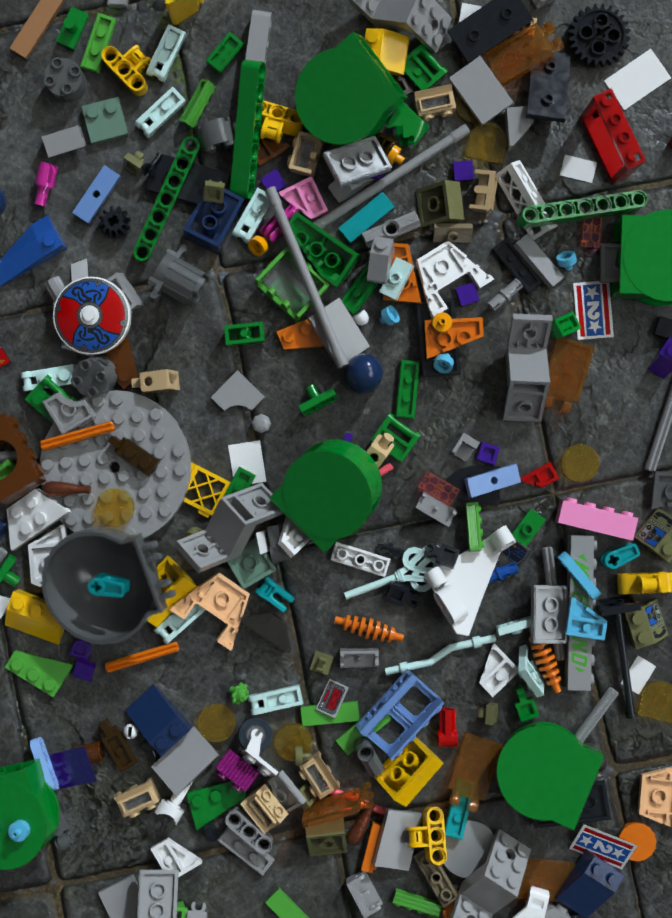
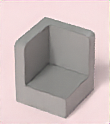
(464, 447)

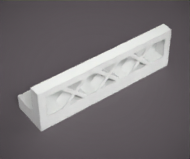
(528, 193)

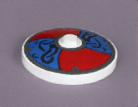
(92, 315)

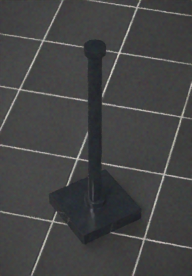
(617, 606)

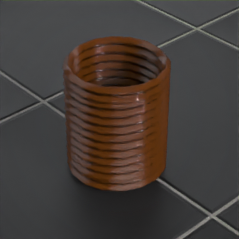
(95, 752)

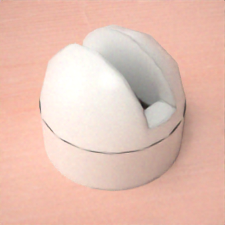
(361, 318)
(135, 731)

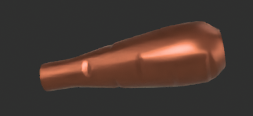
(58, 488)
(359, 827)

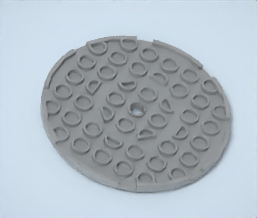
(90, 460)

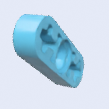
(579, 575)

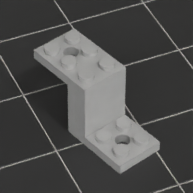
(408, 16)
(527, 367)
(228, 528)
(495, 881)

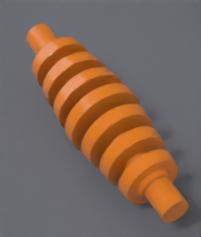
(368, 628)
(547, 665)

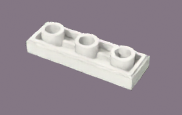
(372, 562)

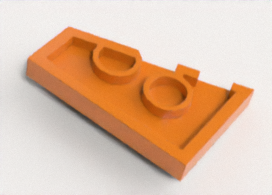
(410, 292)
(460, 333)
(299, 336)

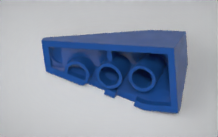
(33, 248)

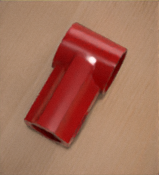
(447, 733)

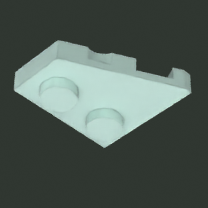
(529, 672)

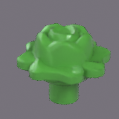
(239, 693)

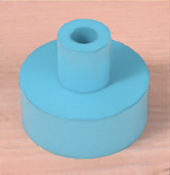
(566, 259)
(389, 316)
(443, 363)
(19, 830)

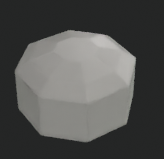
(261, 423)

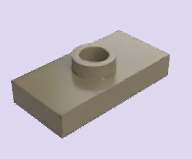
(452, 232)

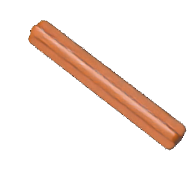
(78, 435)
(141, 657)

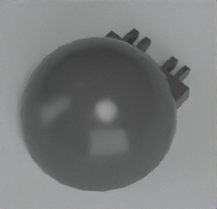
(109, 551)

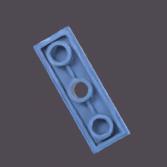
(102, 184)
(500, 477)

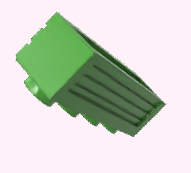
(197, 103)
(473, 527)
(416, 902)

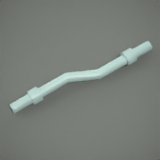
(475, 642)

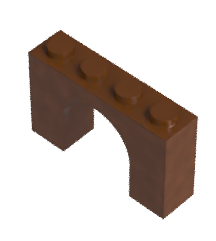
(27, 472)

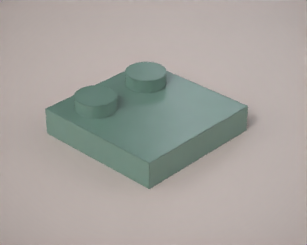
(105, 120)
(251, 565)

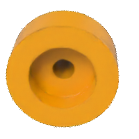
(394, 155)
(258, 245)
(438, 325)

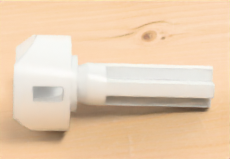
(171, 807)

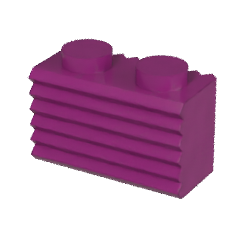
(237, 770)

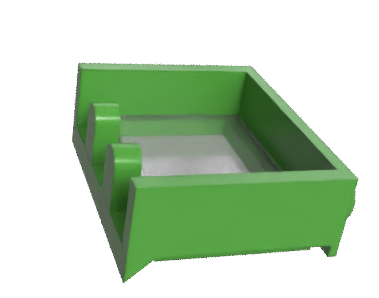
(285, 286)

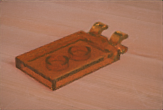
(523, 52)
(568, 372)
(473, 770)
(338, 806)
(545, 875)

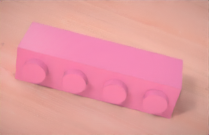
(596, 519)

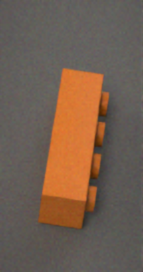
(367, 865)

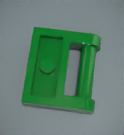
(419, 73)
(39, 394)
(400, 447)

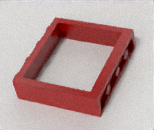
(612, 136)

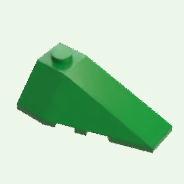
(328, 255)

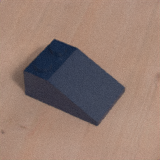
(213, 221)
(158, 720)
(589, 884)

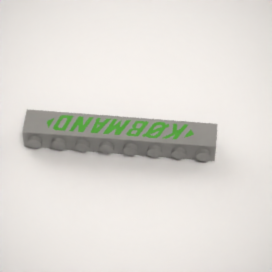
(579, 649)

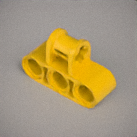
(130, 61)
(279, 120)
(644, 582)
(421, 836)

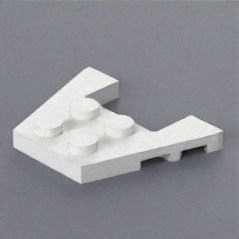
(442, 268)

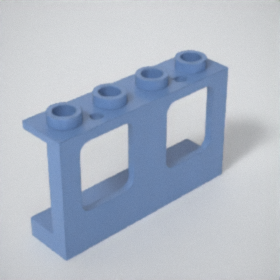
(390, 705)

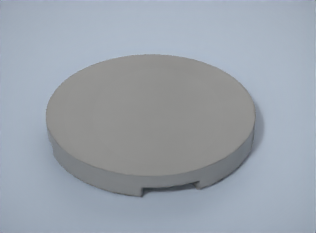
(471, 852)

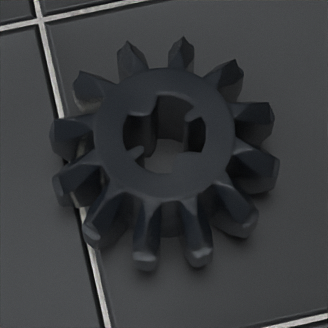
(111, 216)

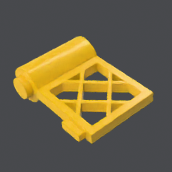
(202, 510)

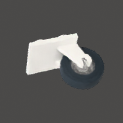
(254, 737)

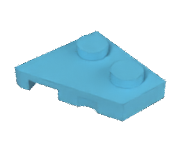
(584, 621)

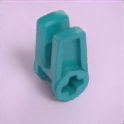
(621, 555)
(109, 585)
(274, 588)

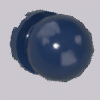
(363, 373)

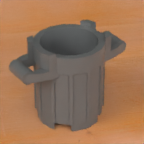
(177, 279)

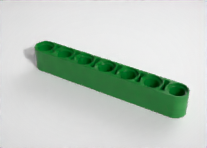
(248, 128)
(166, 189)
(589, 204)

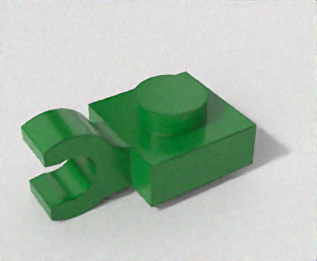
(525, 706)

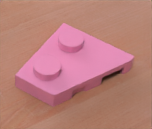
(305, 198)

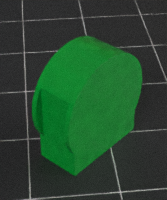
(346, 93)
(644, 258)
(330, 491)
(547, 772)
(26, 798)

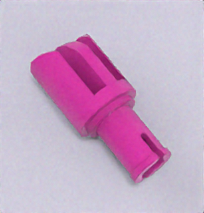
(44, 181)
(272, 229)

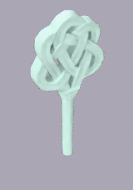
(399, 575)

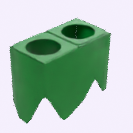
(409, 126)

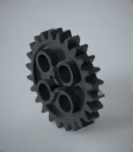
(609, 49)

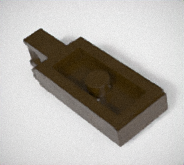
(134, 454)
(117, 745)

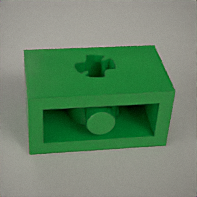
(244, 334)

